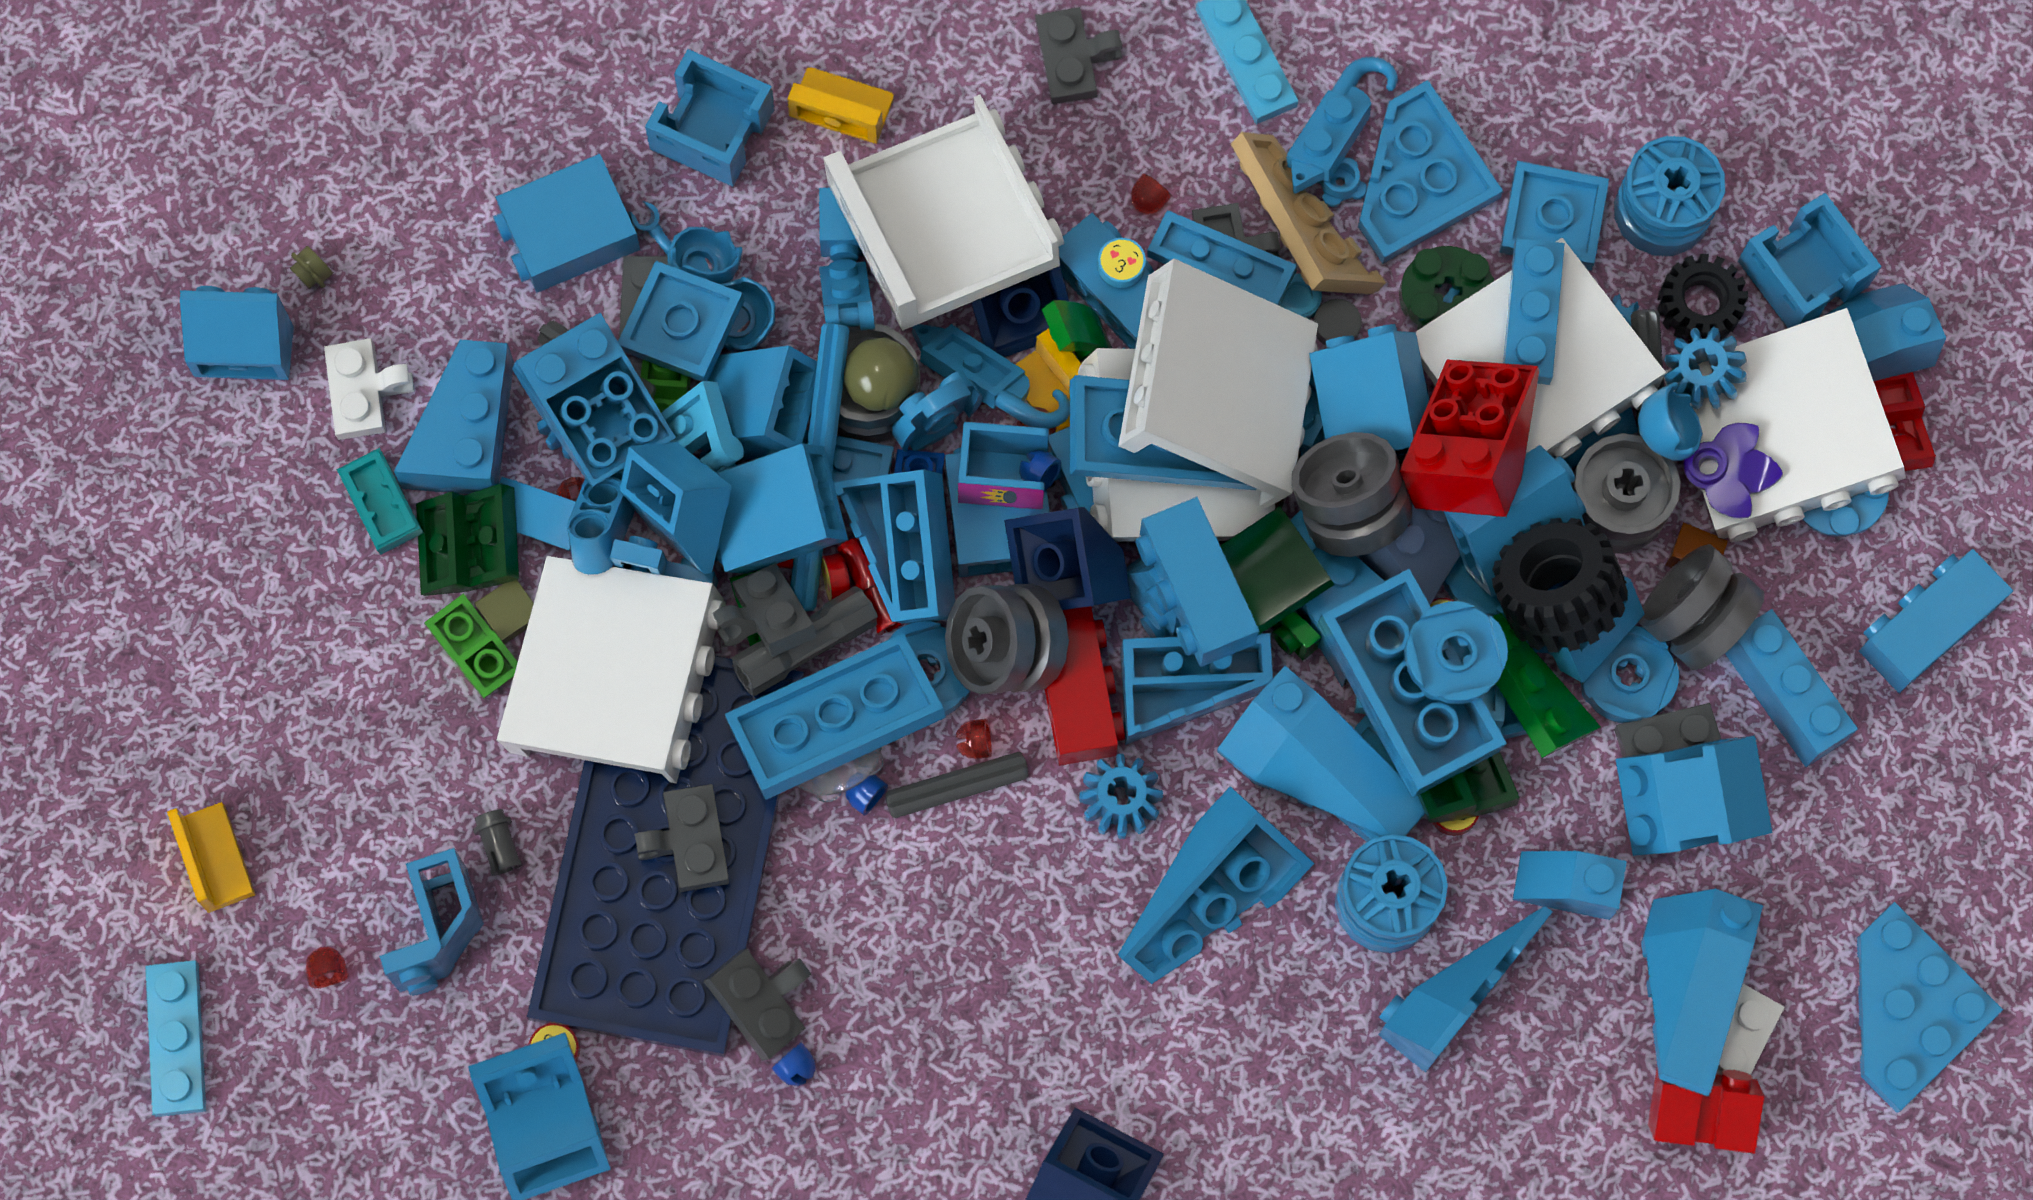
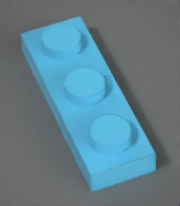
(1247, 58)
(175, 1038)

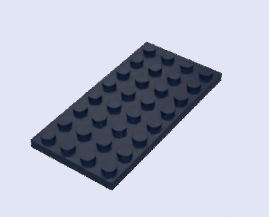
(620, 936)

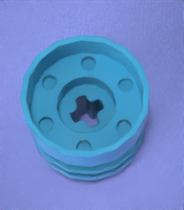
(1665, 219)
(1381, 919)

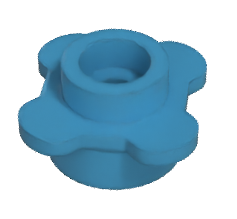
(1351, 188)

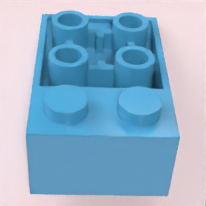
(592, 398)

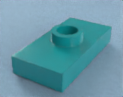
(380, 501)

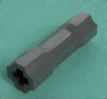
(835, 623)

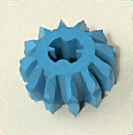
(1723, 362)
(1107, 806)

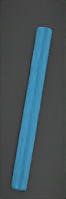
(823, 433)

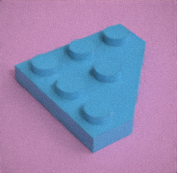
(1421, 175)
(1912, 1007)

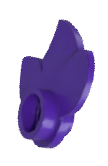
(1739, 470)

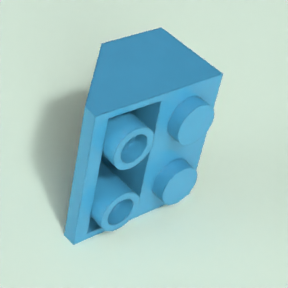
(236, 333)
(677, 499)

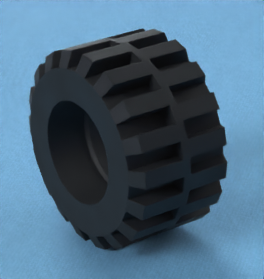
(1573, 611)

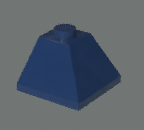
(1014, 315)
(1068, 557)
(1094, 1163)

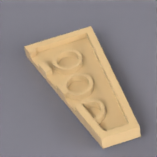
(1303, 221)

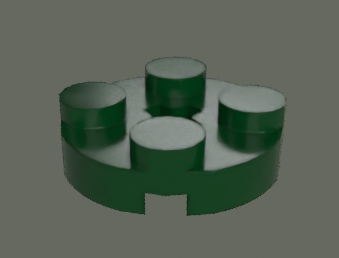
(1433, 269)

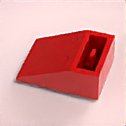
(1472, 439)

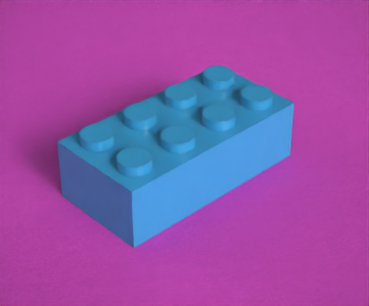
(1421, 735)

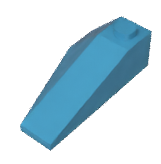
(1895, 330)
(1310, 752)
(1219, 873)
(1696, 969)
(1442, 1005)

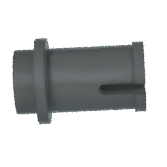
(497, 841)

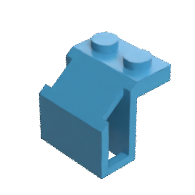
(1694, 796)
(423, 963)
(539, 1117)

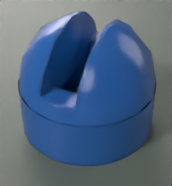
(1042, 468)
(866, 794)
(796, 1066)

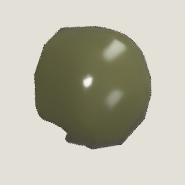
(880, 374)

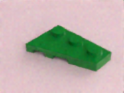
(1540, 699)

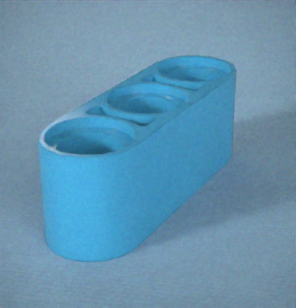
(595, 522)

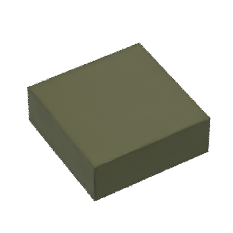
(506, 610)

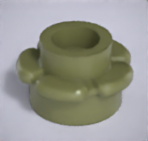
(310, 268)

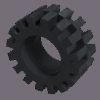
(1707, 274)

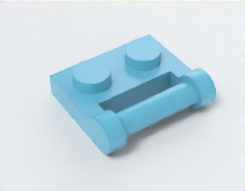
(702, 419)

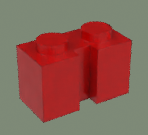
(1723, 1118)

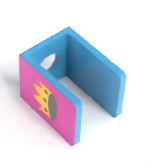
(1001, 440)

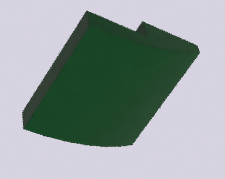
(467, 541)
(1274, 568)
(1471, 793)

